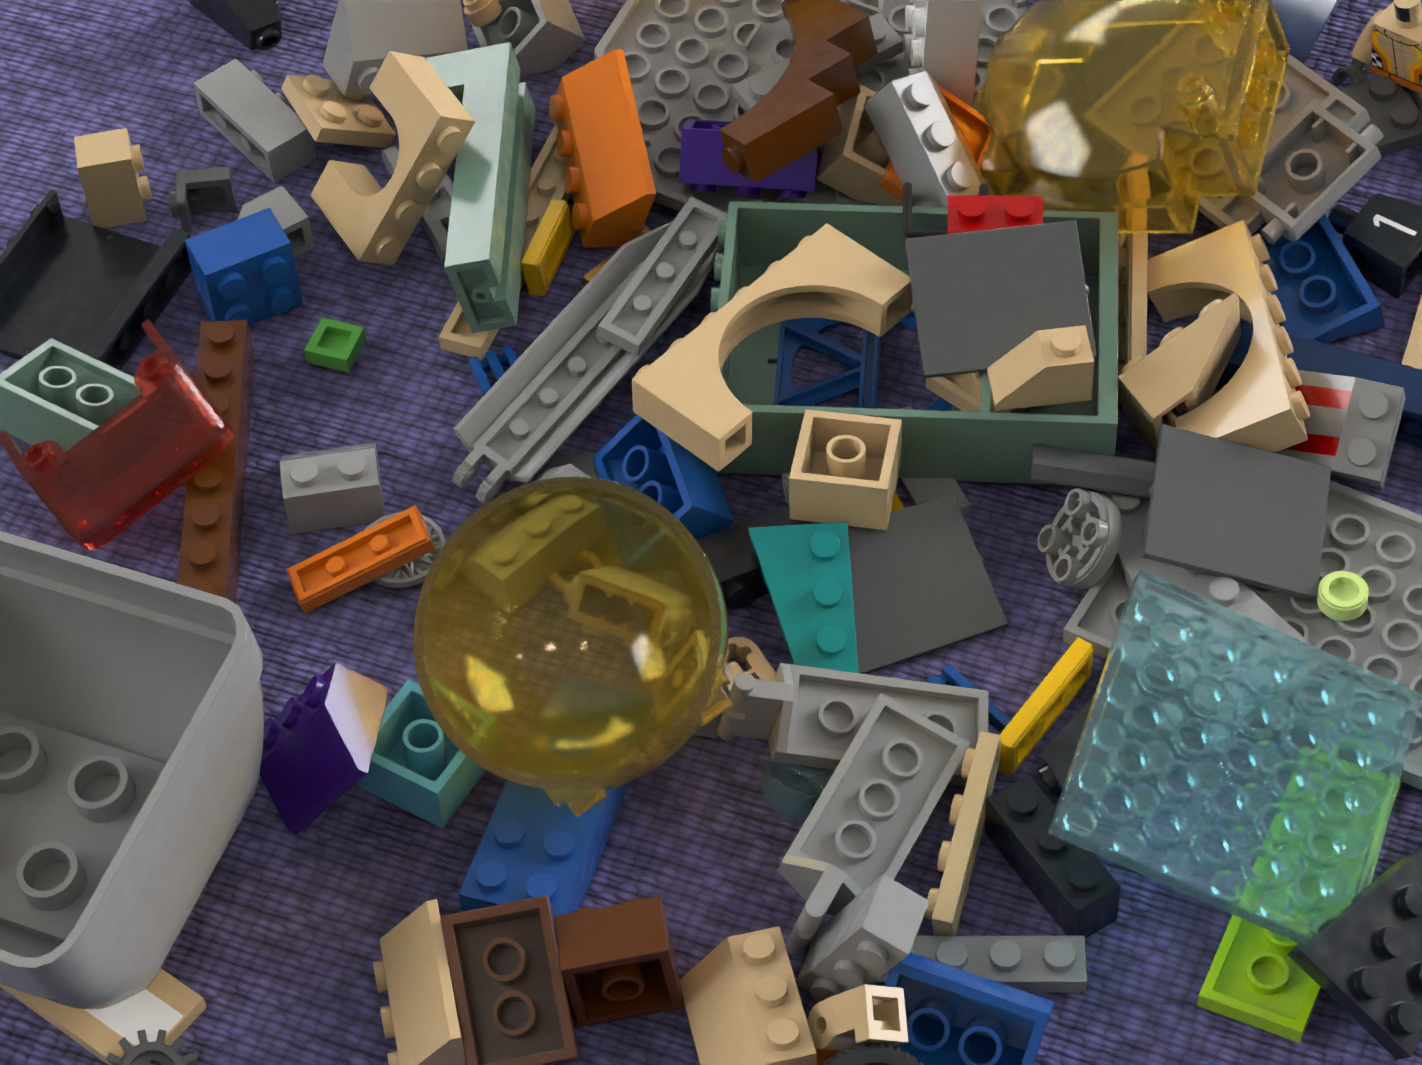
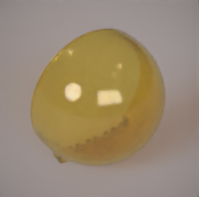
(572, 637)

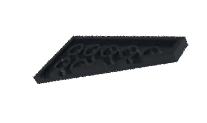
(1374, 957)

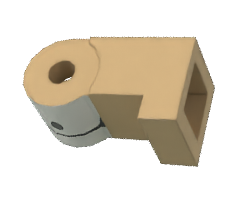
(859, 1017)

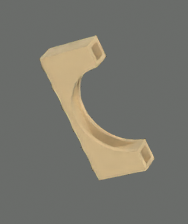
(819, 279)
(1261, 398)

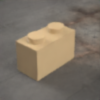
(111, 178)

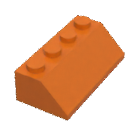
(603, 151)

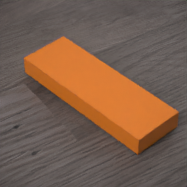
(360, 559)

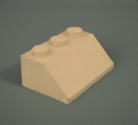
(419, 992)
(747, 1004)

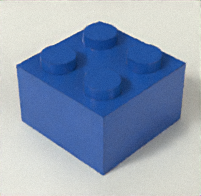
(245, 269)

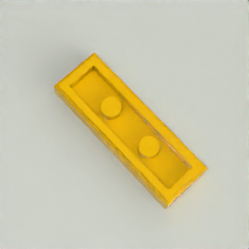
(1045, 705)

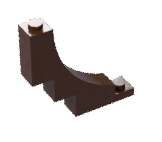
(804, 102)

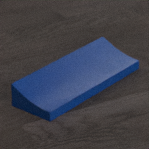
(1321, 286)

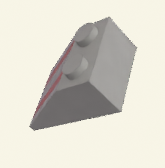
(1349, 426)

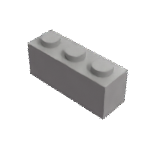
(255, 120)
(863, 939)

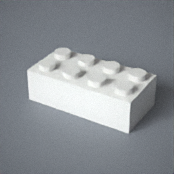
(944, 42)

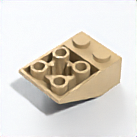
(1180, 370)

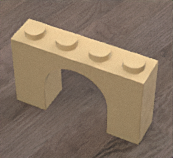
(430, 134)

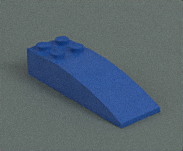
(539, 850)

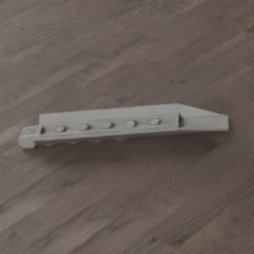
(559, 377)

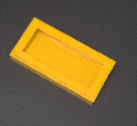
(548, 247)

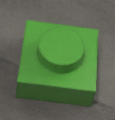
(335, 344)

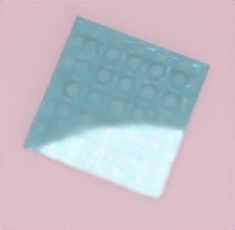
(1236, 762)

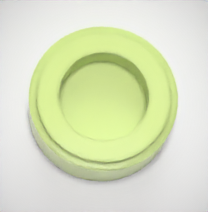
(1342, 595)

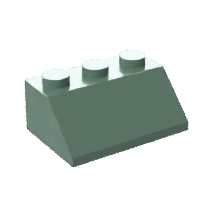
(60, 395)

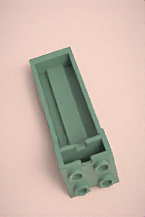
(489, 183)

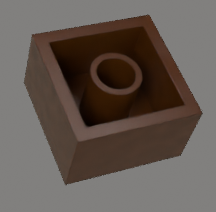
(618, 961)

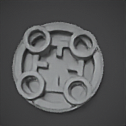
(1081, 539)

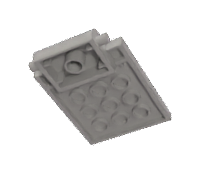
(1308, 160)

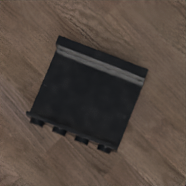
(84, 285)

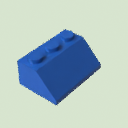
(668, 474)
(967, 1017)

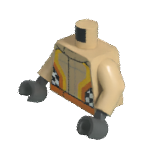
(1390, 46)

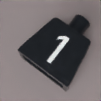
(1383, 240)

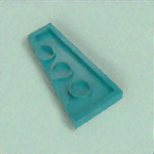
(811, 591)

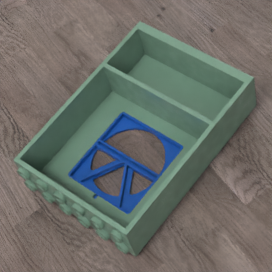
(934, 440)

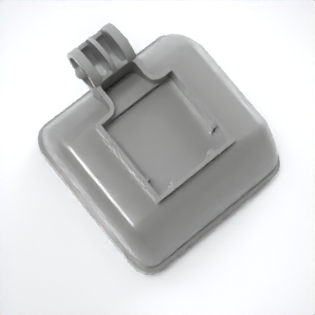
(118, 766)

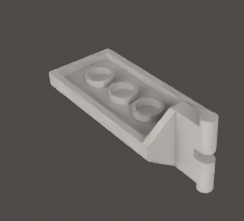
(818, 711)
(869, 812)

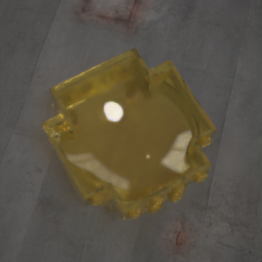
(1133, 106)

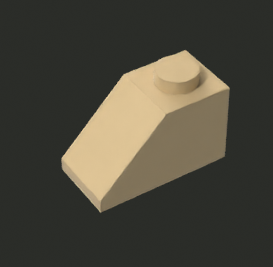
(1044, 370)

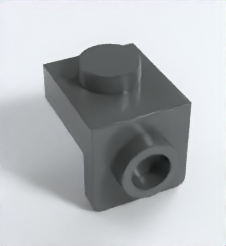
(201, 193)

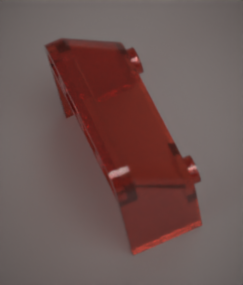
(132, 455)

